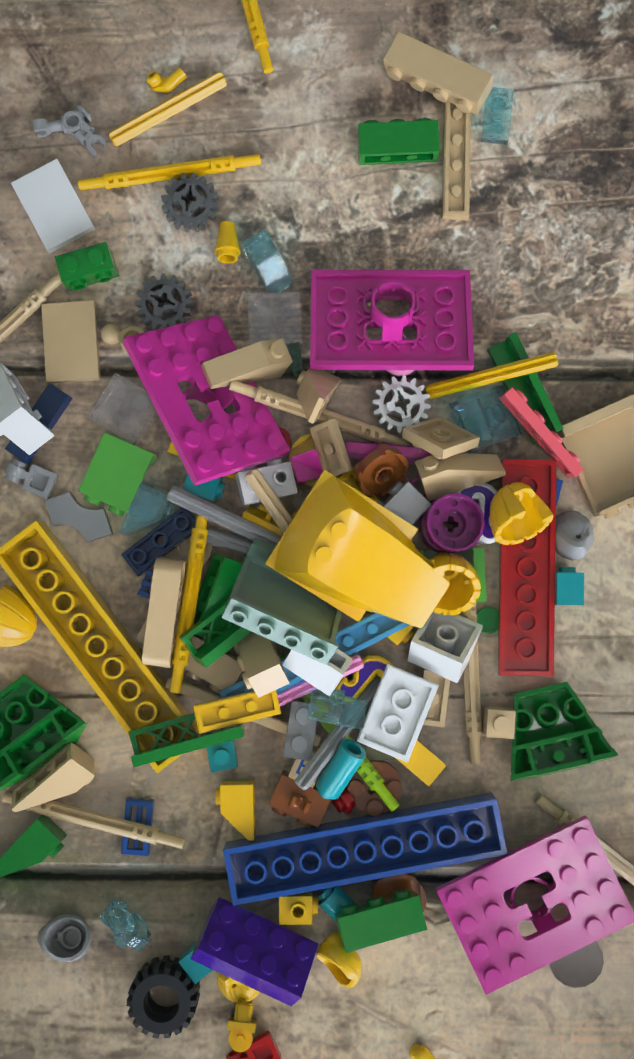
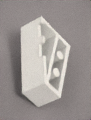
(16, 416)

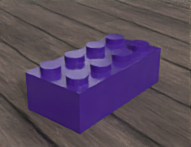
(255, 952)

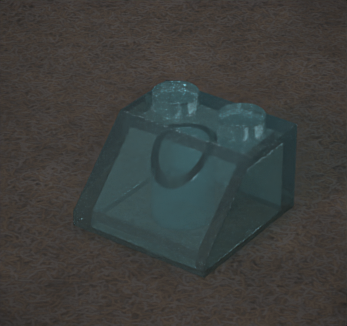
(485, 417)

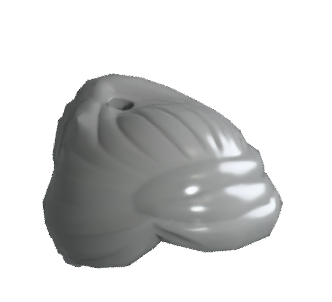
(573, 535)
(72, 940)

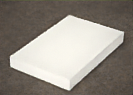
(53, 206)
(397, 712)

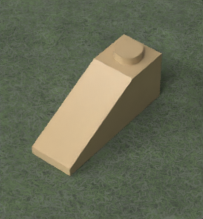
(249, 364)
(316, 391)
(457, 473)
(56, 778)

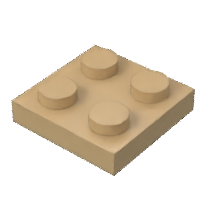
(440, 437)

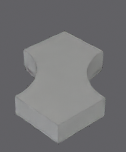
(67, 511)

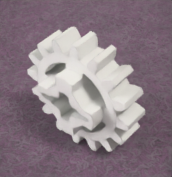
(412, 401)

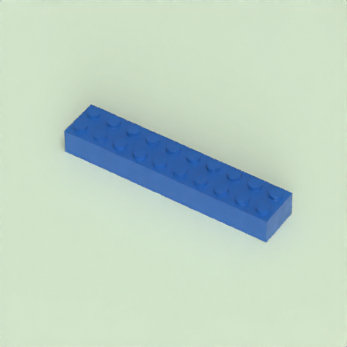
(364, 848)

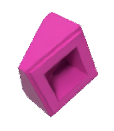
(306, 466)

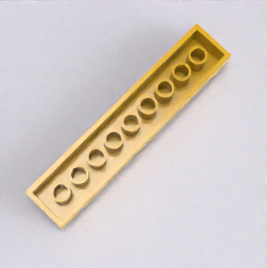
(91, 635)

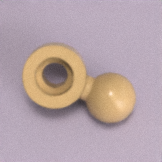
(112, 334)

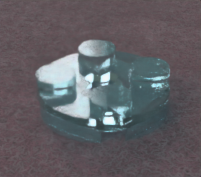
(127, 928)

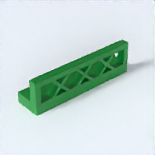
(529, 384)
(217, 645)
(182, 745)

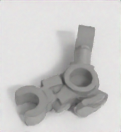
(72, 124)

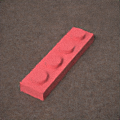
(548, 440)

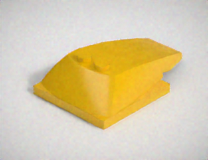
(357, 556)

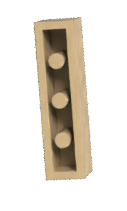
(438, 73)
(219, 674)

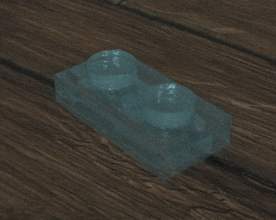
(497, 116)

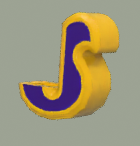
(373, 665)

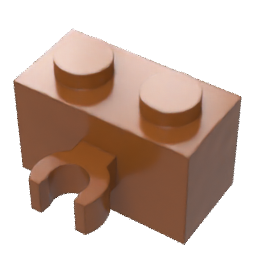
(305, 805)

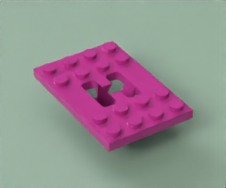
(440, 320)
(224, 440)
(581, 882)

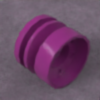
(457, 510)

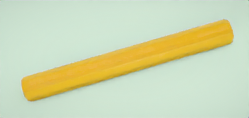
(167, 108)
(492, 375)

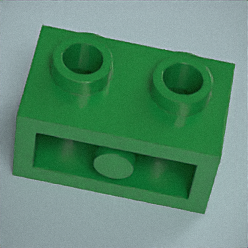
(87, 266)

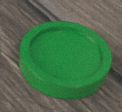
(489, 619)

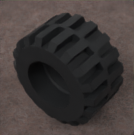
(156, 1017)

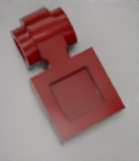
(261, 1048)

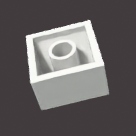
(444, 645)

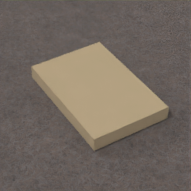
(70, 341)

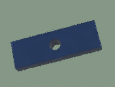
(51, 407)
(174, 529)

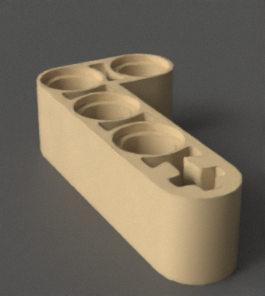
(163, 611)

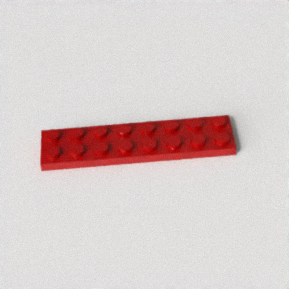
(528, 582)

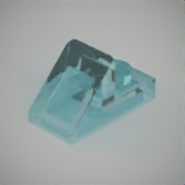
(337, 709)

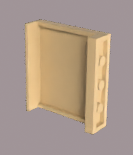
(606, 454)

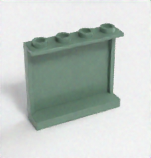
(281, 608)

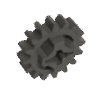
(181, 194)
(167, 292)

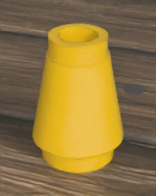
(227, 243)

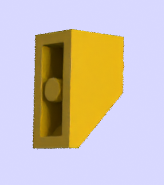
(238, 805)

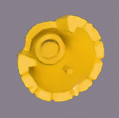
(517, 514)
(463, 586)
(16, 618)

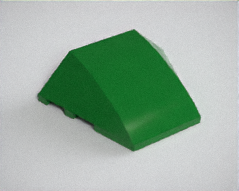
(32, 729)
(554, 734)

